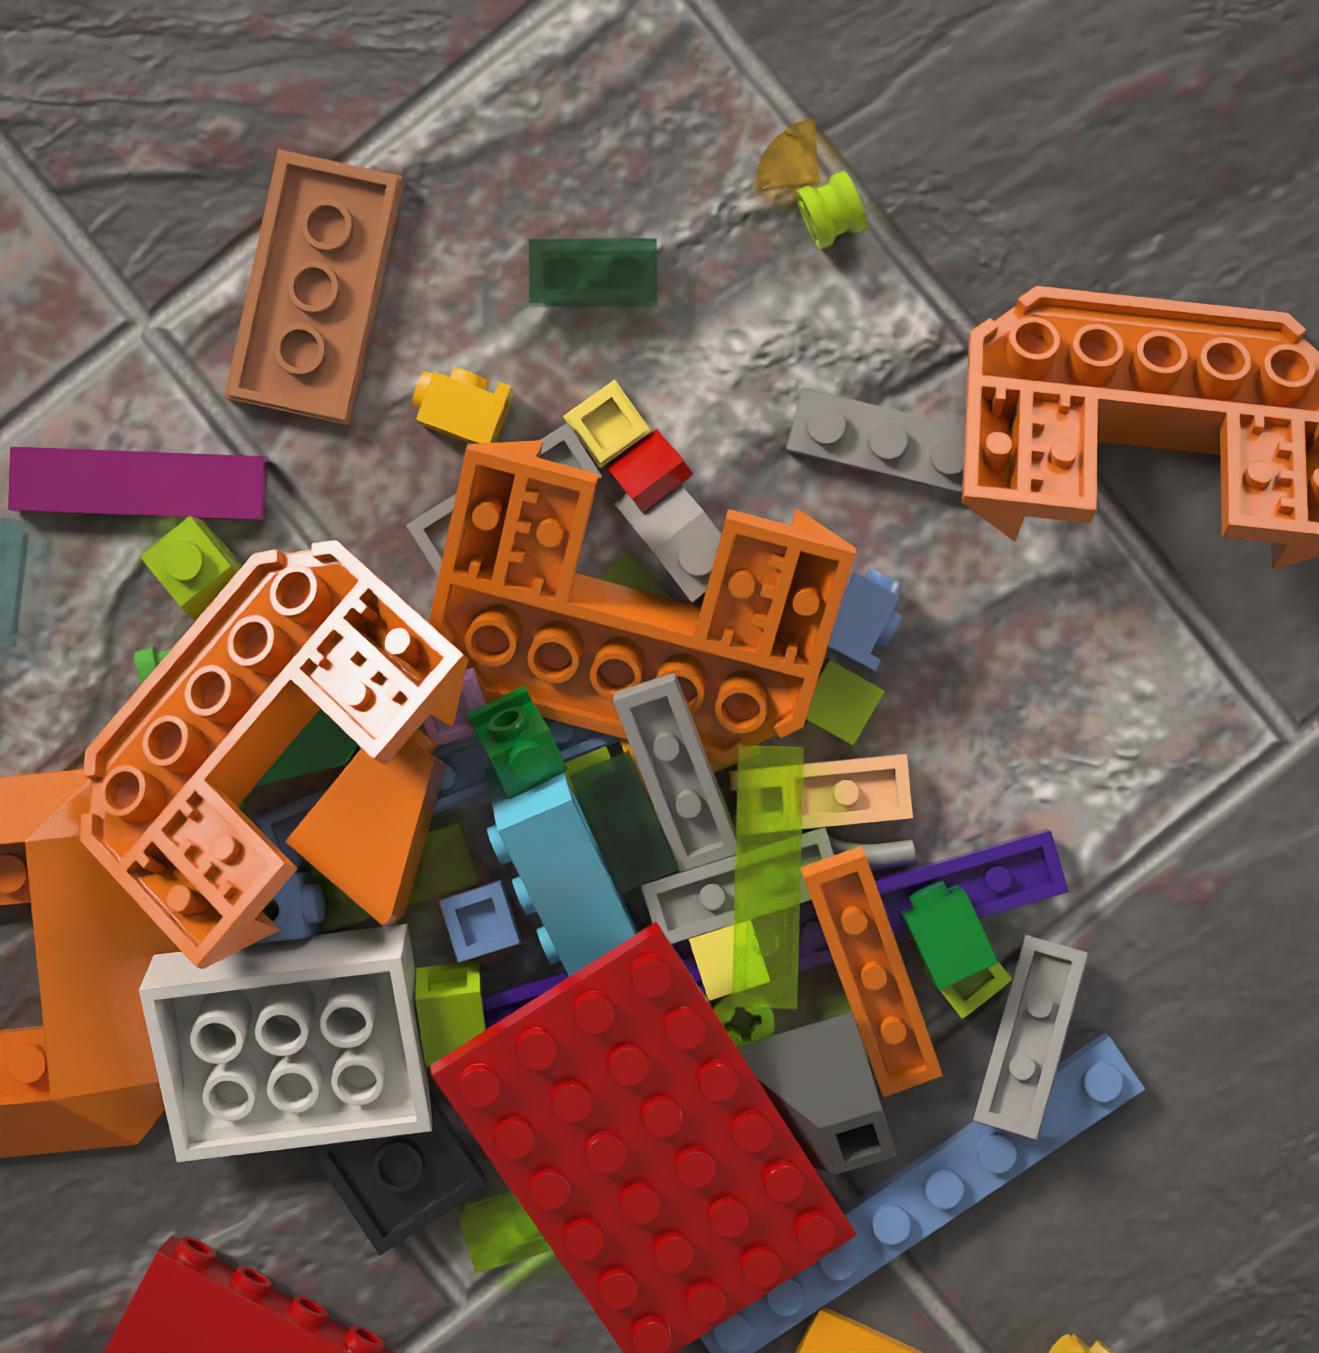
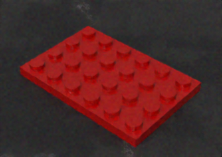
(644, 1147)

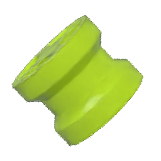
(832, 210)
(742, 1019)

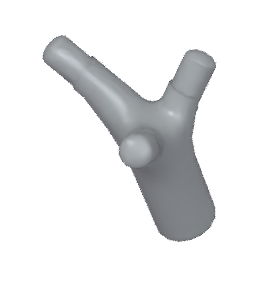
(882, 854)

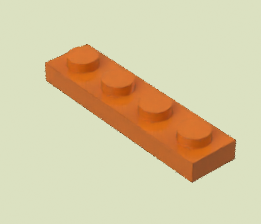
(871, 970)

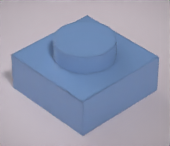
(480, 921)

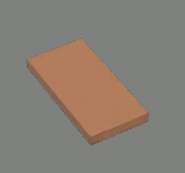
(314, 288)

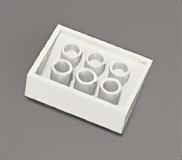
(289, 1044)

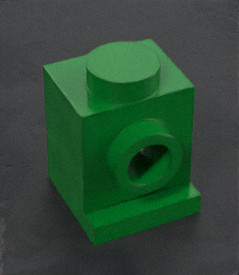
(517, 742)

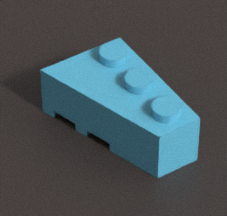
(559, 871)

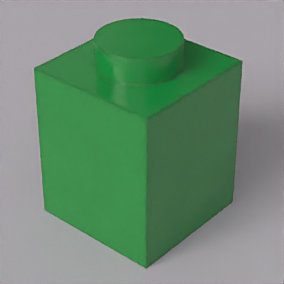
(947, 934)

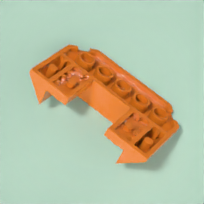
(1145, 375)
(574, 640)
(220, 712)
(91, 1065)

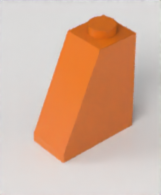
(374, 826)

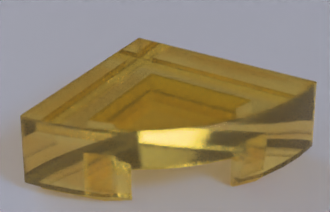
(790, 159)

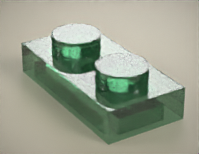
(593, 272)
(623, 821)

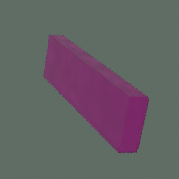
(138, 483)

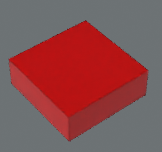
(650, 470)

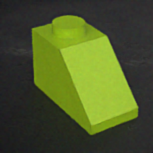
(192, 564)

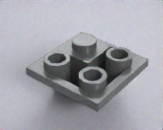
(825, 1092)

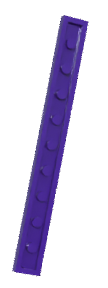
(992, 876)

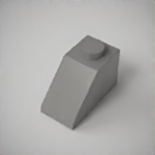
(678, 538)

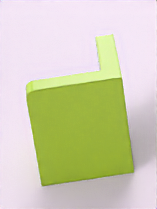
(448, 1007)

